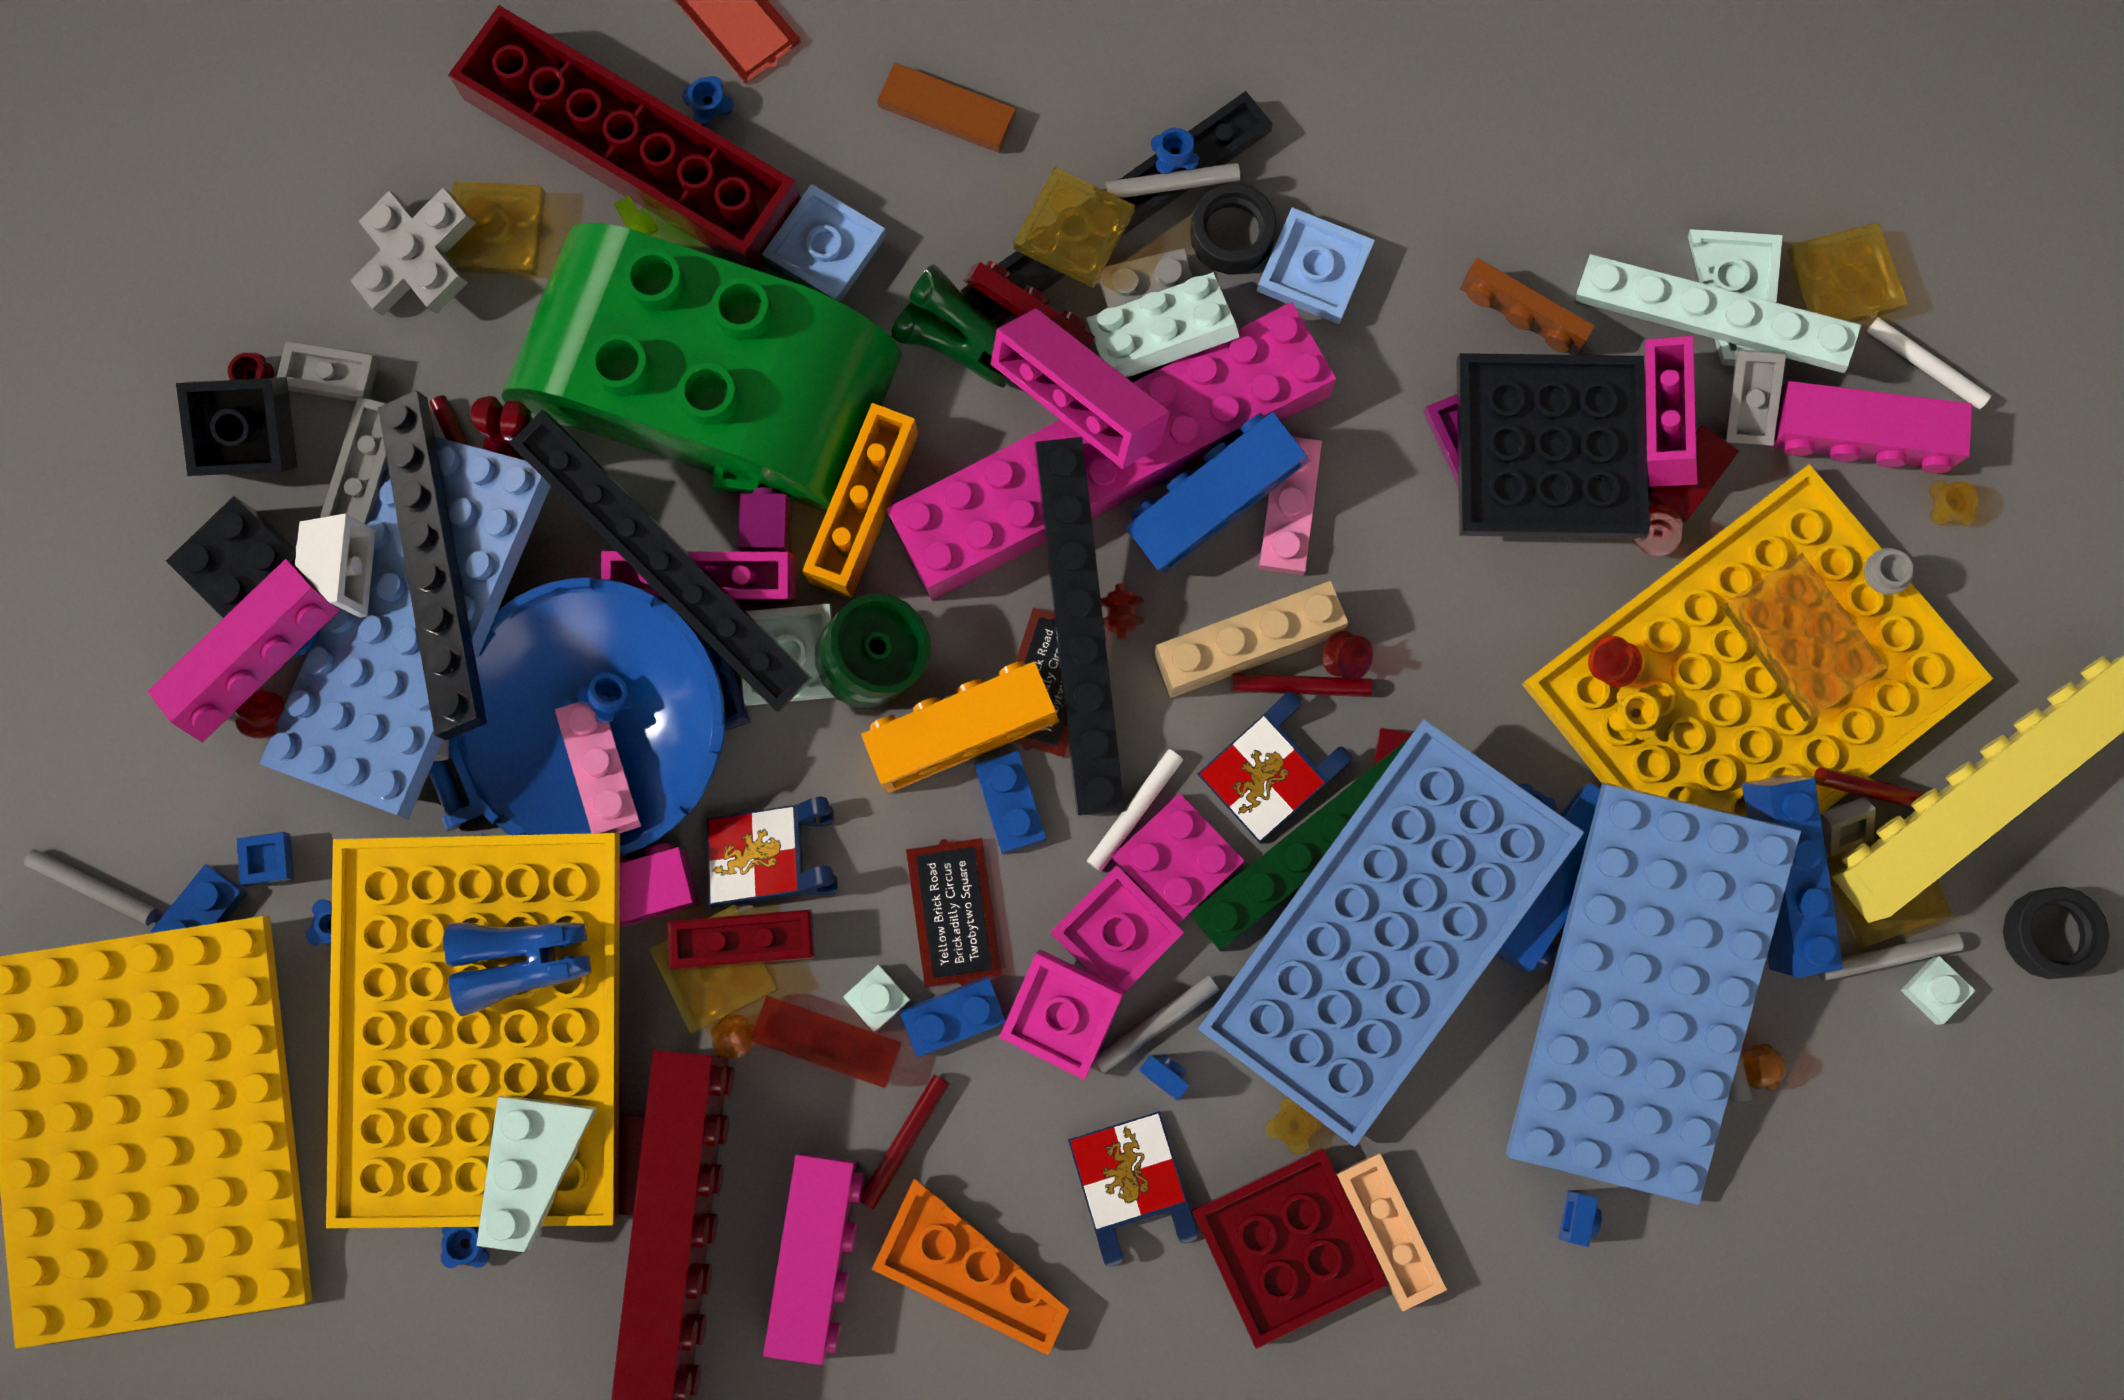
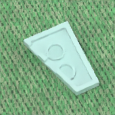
(1739, 264)
(526, 1163)

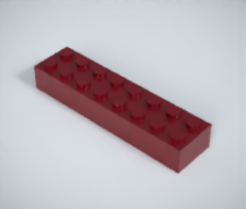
(625, 137)
(672, 1227)

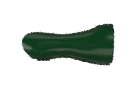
(949, 324)

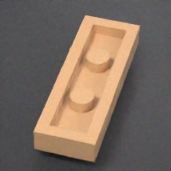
(1391, 1232)

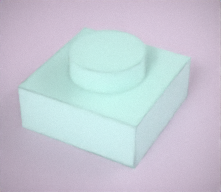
(1938, 990)
(877, 998)

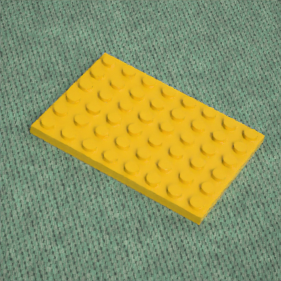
(1721, 706)
(419, 1081)
(147, 1134)

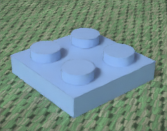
(824, 244)
(1315, 265)

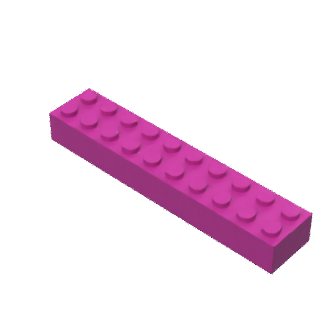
(994, 505)

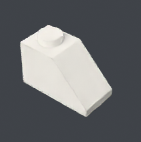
(338, 560)

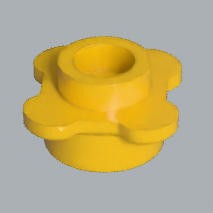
(1649, 711)

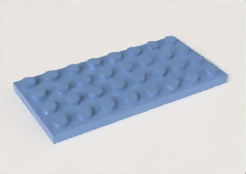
(361, 697)
(1390, 932)
(1652, 992)

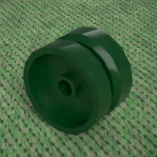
(872, 650)

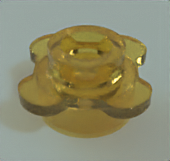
(1962, 493)
(1280, 1126)

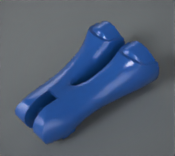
(474, 943)

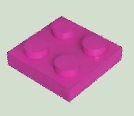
(1177, 859)
(1116, 931)
(1062, 1014)

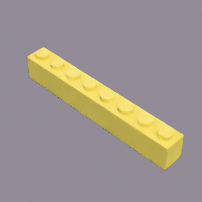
(1986, 794)

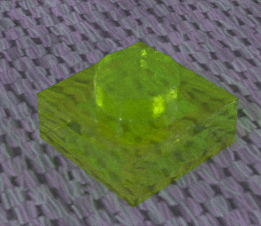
(636, 219)

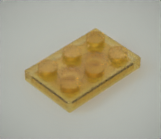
(1804, 637)

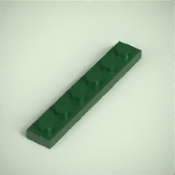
(1284, 865)

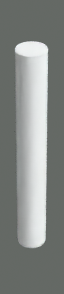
(1928, 363)
(1134, 810)

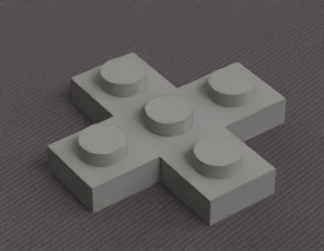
(413, 251)

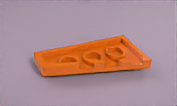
(961, 1268)

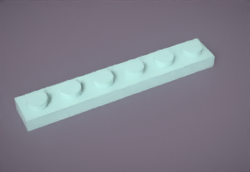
(1718, 313)

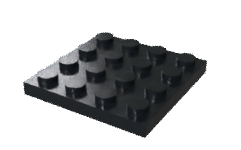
(1552, 446)

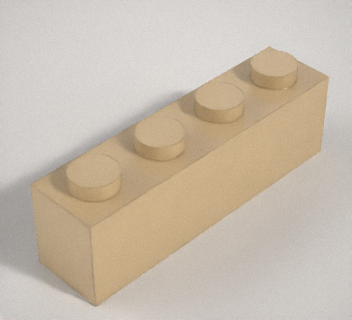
(1250, 639)

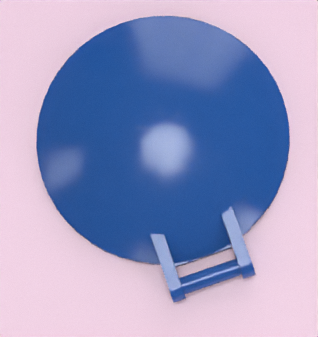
(536, 662)

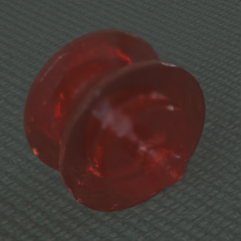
(1665, 531)
(1121, 611)
(1347, 655)
(1615, 661)
(260, 715)

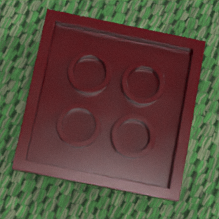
(1289, 1247)

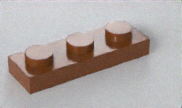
(1526, 308)

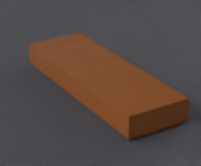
(946, 107)

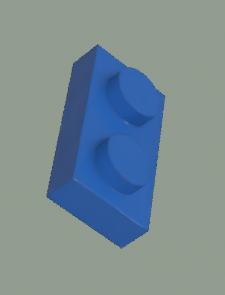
(1010, 802)
(205, 901)
(952, 1016)

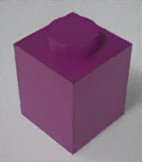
(765, 521)

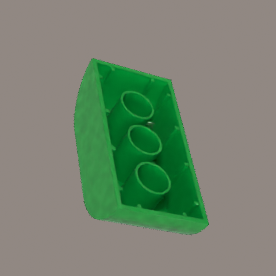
(702, 361)

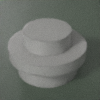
(1888, 571)

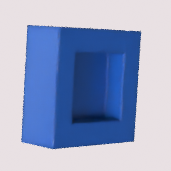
(265, 859)
(1165, 1074)
(1580, 1219)

